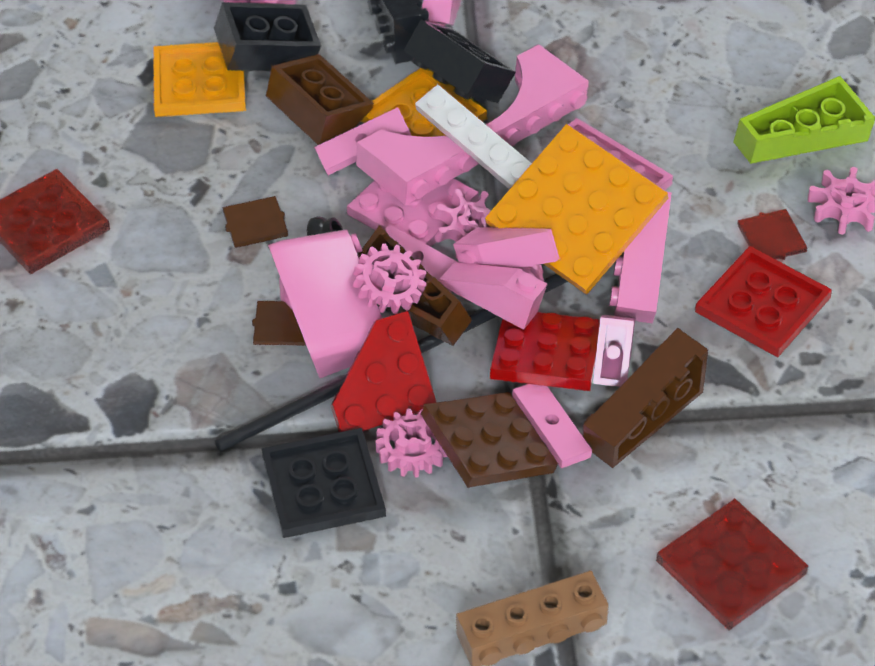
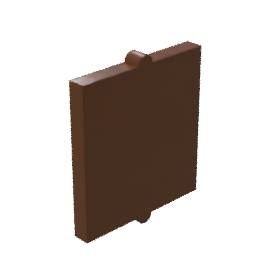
(255, 221)
(276, 325)

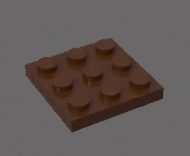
(488, 439)

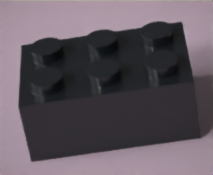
(264, 35)
(458, 62)

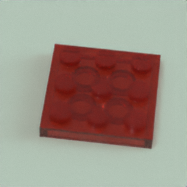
(47, 221)
(732, 564)

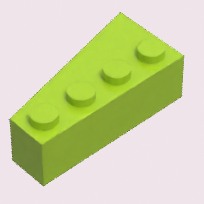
(805, 123)

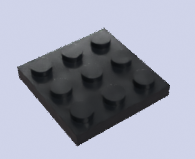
(323, 483)

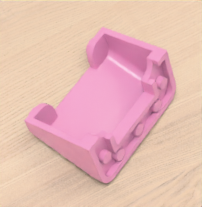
(322, 295)

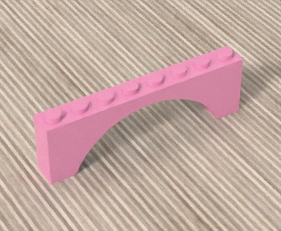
(417, 165)

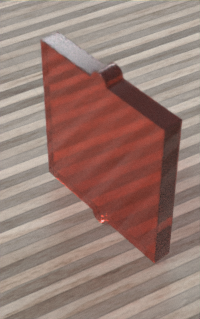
(773, 234)

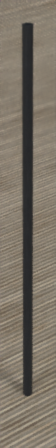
(330, 390)

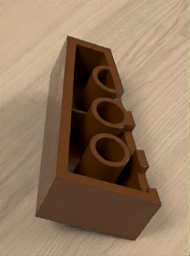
(648, 398)

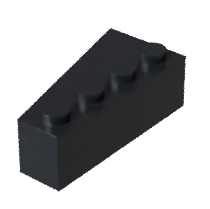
(397, 23)

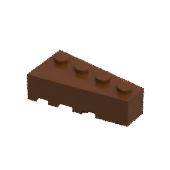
(437, 309)

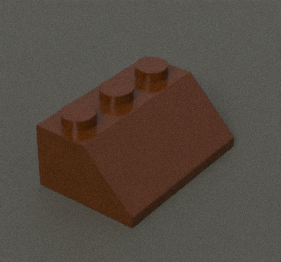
(317, 97)

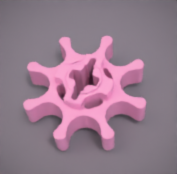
(844, 200)
(463, 218)

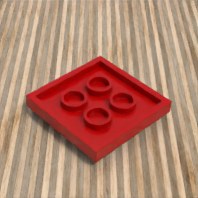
(763, 301)
(548, 352)

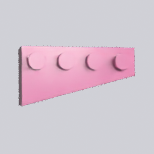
(641, 270)

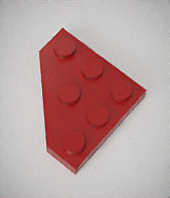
(383, 377)

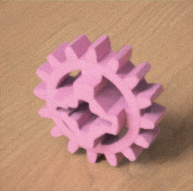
(389, 278)
(411, 444)

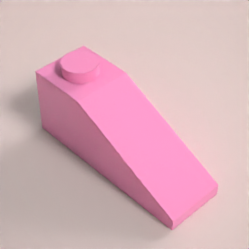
(507, 247)
(498, 289)

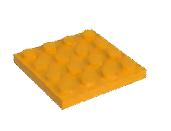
(586, 201)

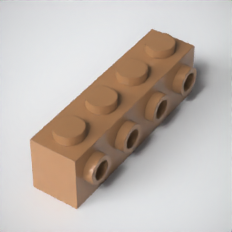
(532, 619)

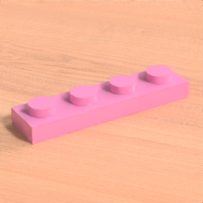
(639, 164)

